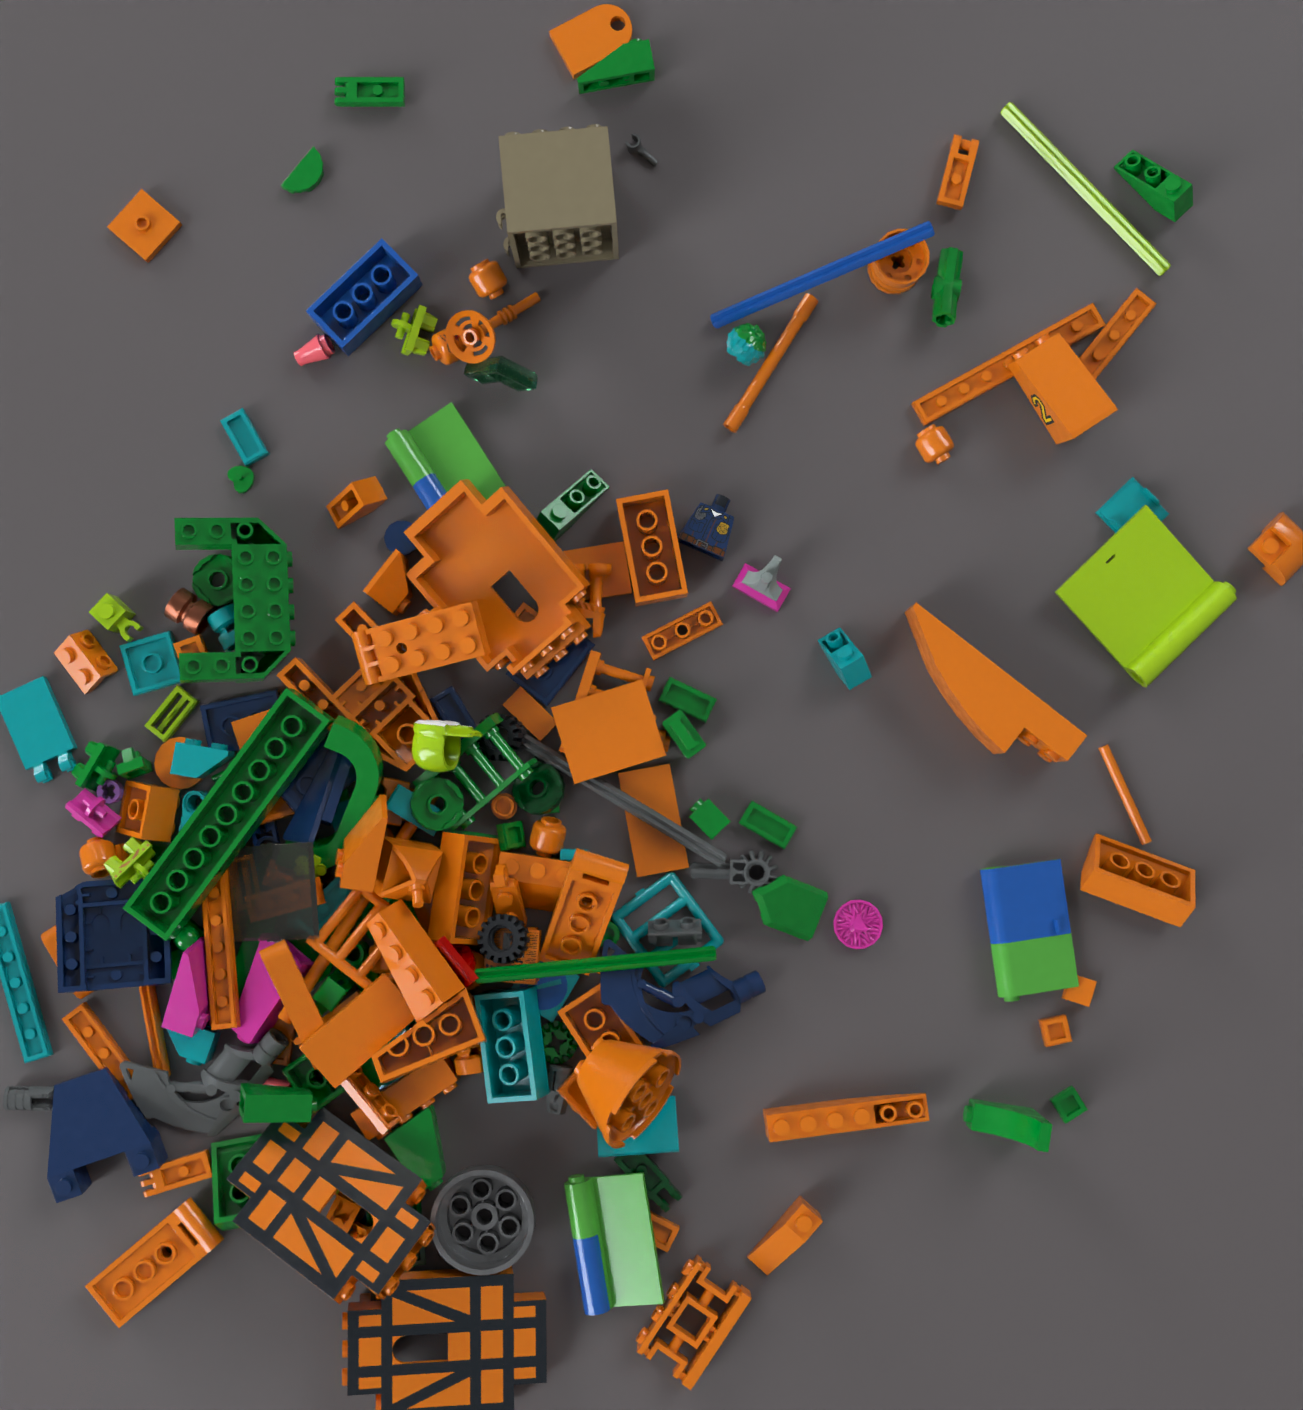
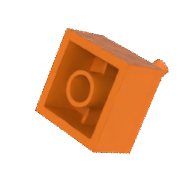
(407, 870)

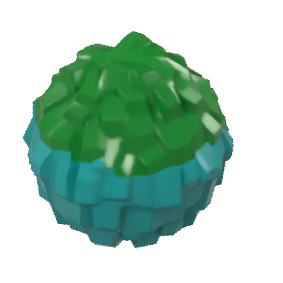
(747, 343)

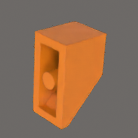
(356, 501)

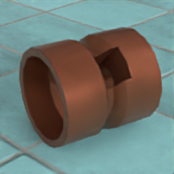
(186, 609)

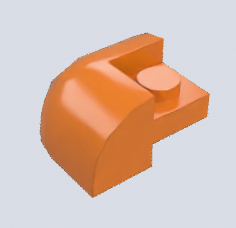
(1280, 548)

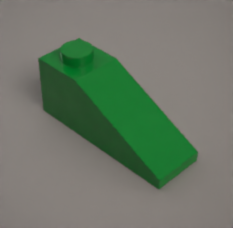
(625, 66)

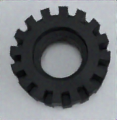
(514, 738)
(519, 938)

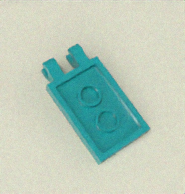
(38, 728)

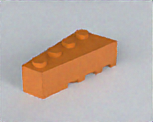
(413, 960)
(438, 1036)

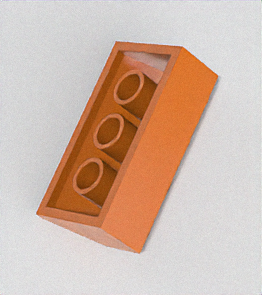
(537, 876)
(1139, 880)
(463, 887)

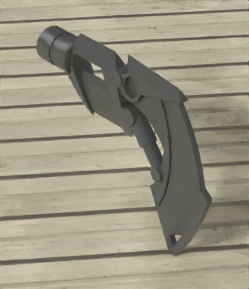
(160, 1098)

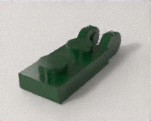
(654, 1177)

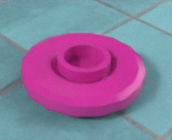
(858, 924)

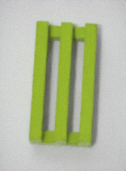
(186, 696)

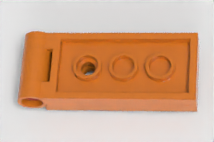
(430, 640)
(583, 907)
(148, 1267)

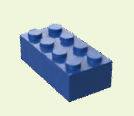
(364, 297)

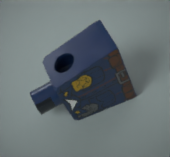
(709, 528)

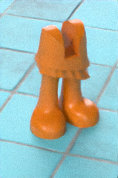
(594, 608)

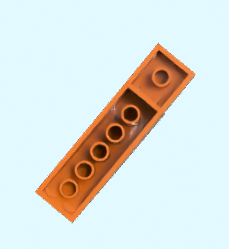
(987, 697)

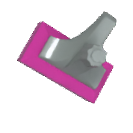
(763, 584)

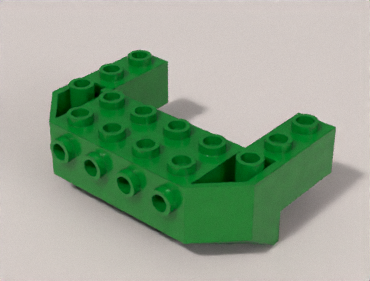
(259, 599)

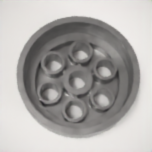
(469, 1251)

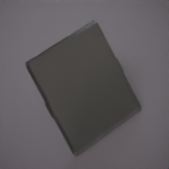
(274, 893)

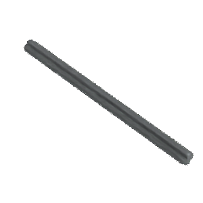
(629, 804)

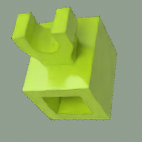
(115, 616)

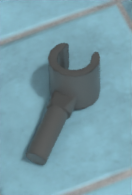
(638, 149)

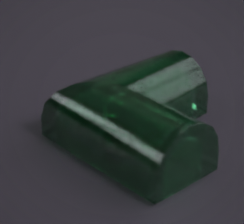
(502, 370)

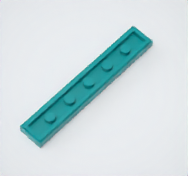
(21, 991)

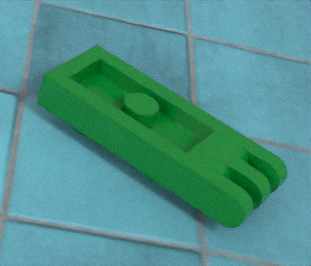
(370, 92)

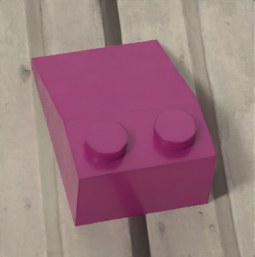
(189, 1000)

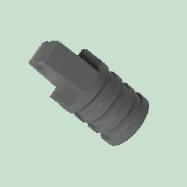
(557, 1075)

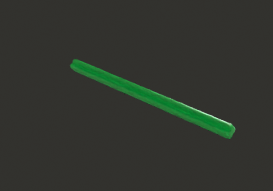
(595, 964)

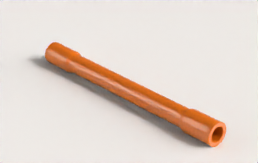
(742, 408)

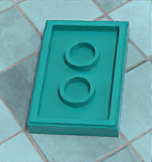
(658, 1137)

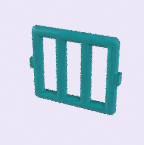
(684, 899)

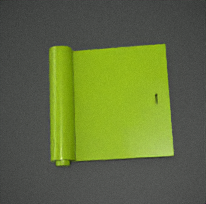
(1146, 597)

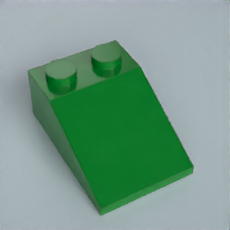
(226, 1197)

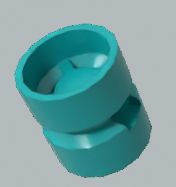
(221, 622)

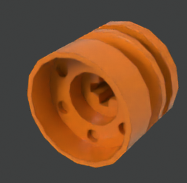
(912, 265)

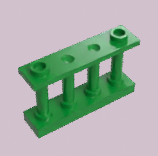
(471, 747)

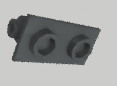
(663, 930)

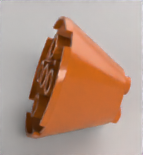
(626, 1086)

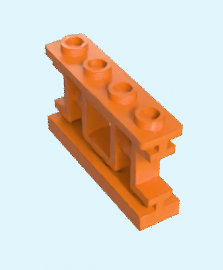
(711, 1333)

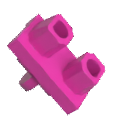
(93, 813)

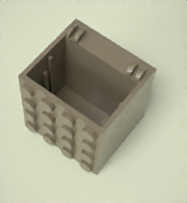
(558, 196)

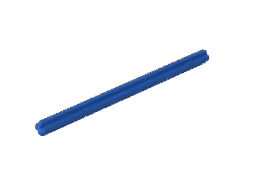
(823, 274)

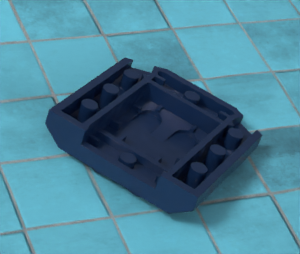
(104, 944)

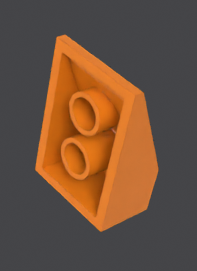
(362, 848)

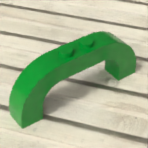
(363, 752)

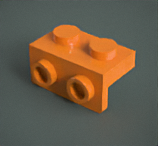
(85, 660)

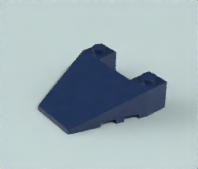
(93, 1123)

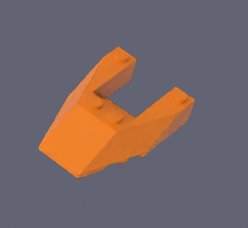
(382, 708)

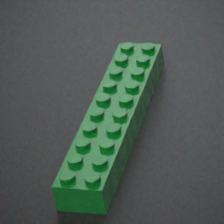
(229, 814)

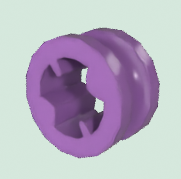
(119, 789)

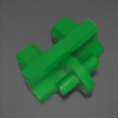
(98, 766)

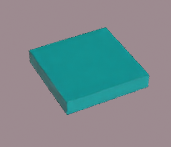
(151, 663)

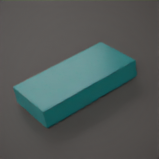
(244, 437)

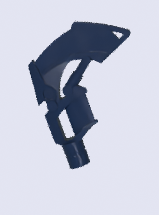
(624, 994)

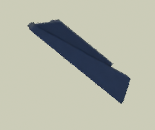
(320, 799)

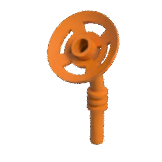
(478, 332)

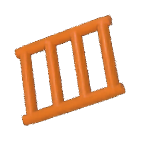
(338, 958)

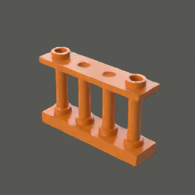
(596, 666)

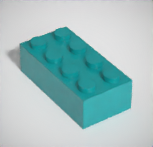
(514, 1046)

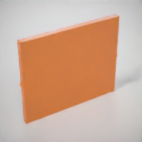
(608, 731)

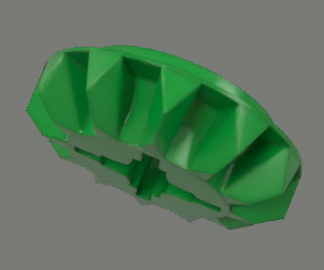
(567, 1048)

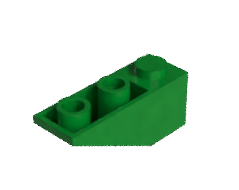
(1156, 185)
(572, 504)

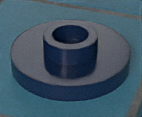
(396, 538)

